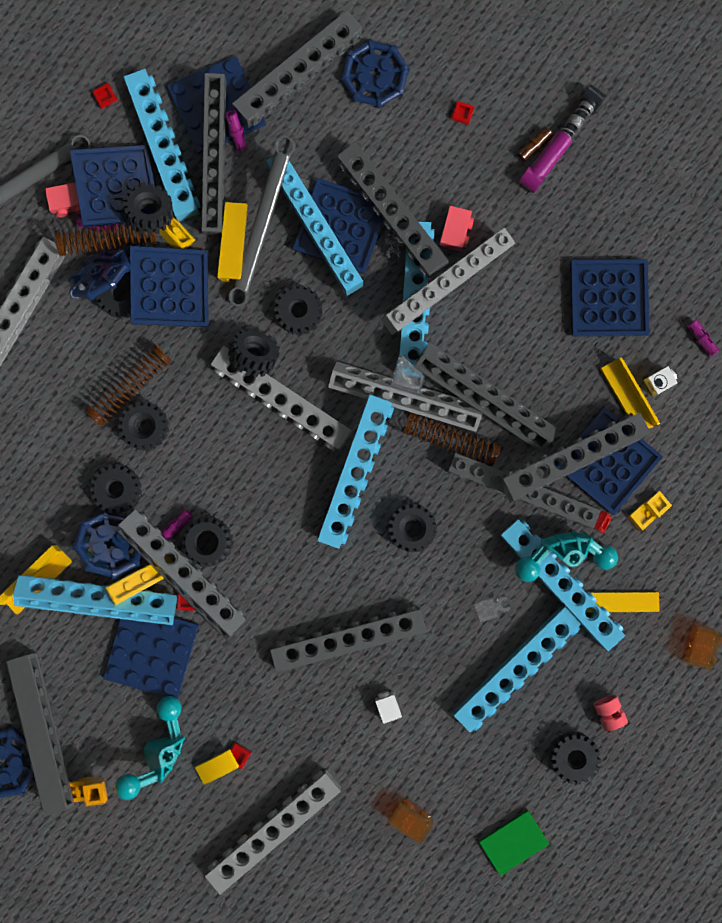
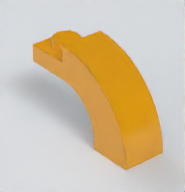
(90, 790)

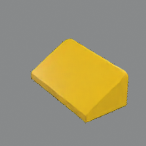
(177, 235)

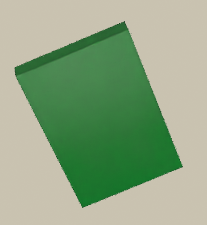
(513, 842)

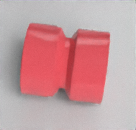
(612, 716)

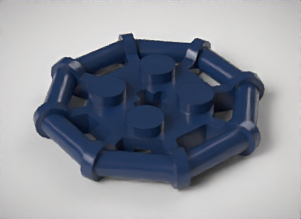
(369, 64)
(99, 273)
(98, 548)
(16, 764)

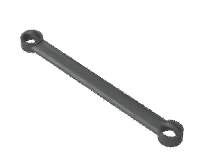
(39, 170)
(262, 219)

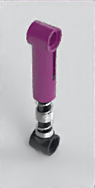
(561, 140)

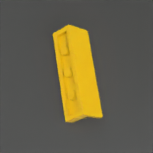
(232, 241)
(628, 391)
(47, 566)

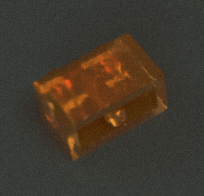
(702, 647)
(410, 820)

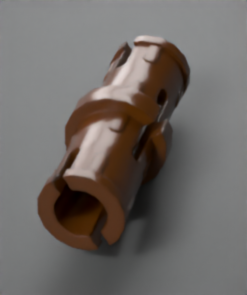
(535, 143)

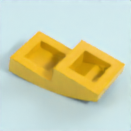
(649, 511)
(217, 767)

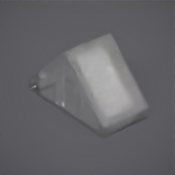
(407, 376)

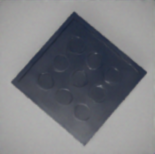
(189, 99)
(105, 177)
(349, 219)
(168, 287)
(609, 298)
(616, 475)
(152, 655)

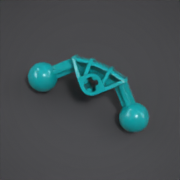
(571, 549)
(159, 753)

